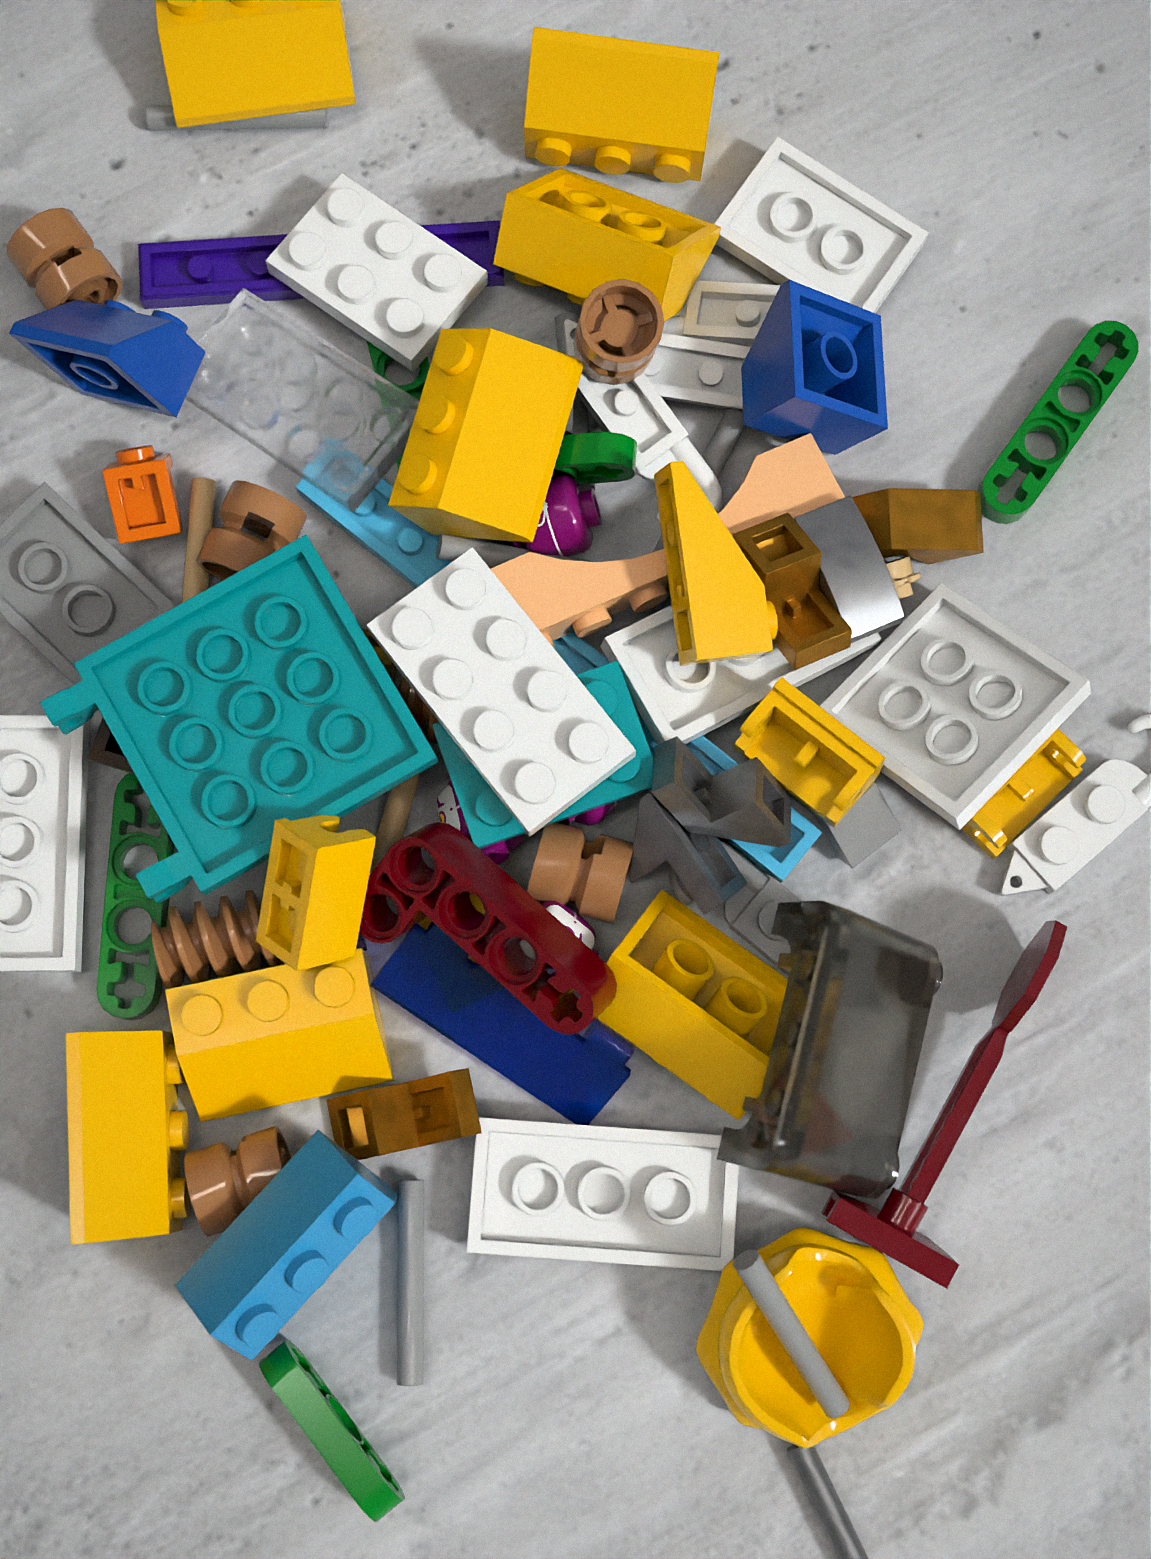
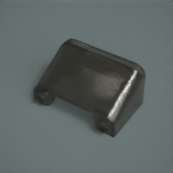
(839, 1052)

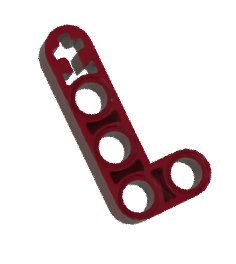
(491, 937)

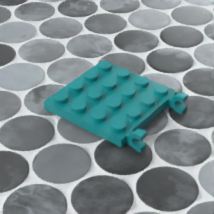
(248, 715)

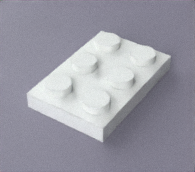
(817, 230)
(377, 271)

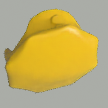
(851, 1313)

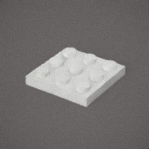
(956, 703)

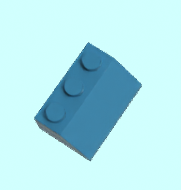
(285, 1245)

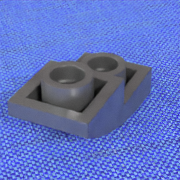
(852, 568)

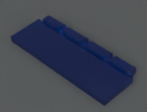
(471, 1008)

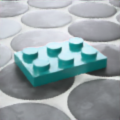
(487, 815)

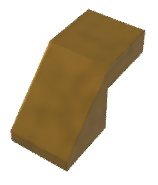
(924, 522)
(790, 573)
(405, 1115)

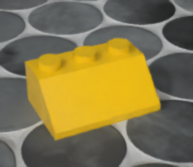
(253, 58)
(618, 104)
(586, 233)
(485, 436)
(696, 1002)
(279, 1036)
(125, 1135)

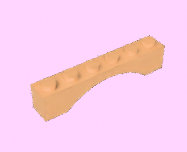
(583, 594)

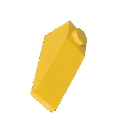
(712, 586)

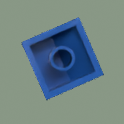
(115, 353)
(816, 371)

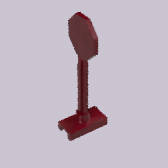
(895, 1225)

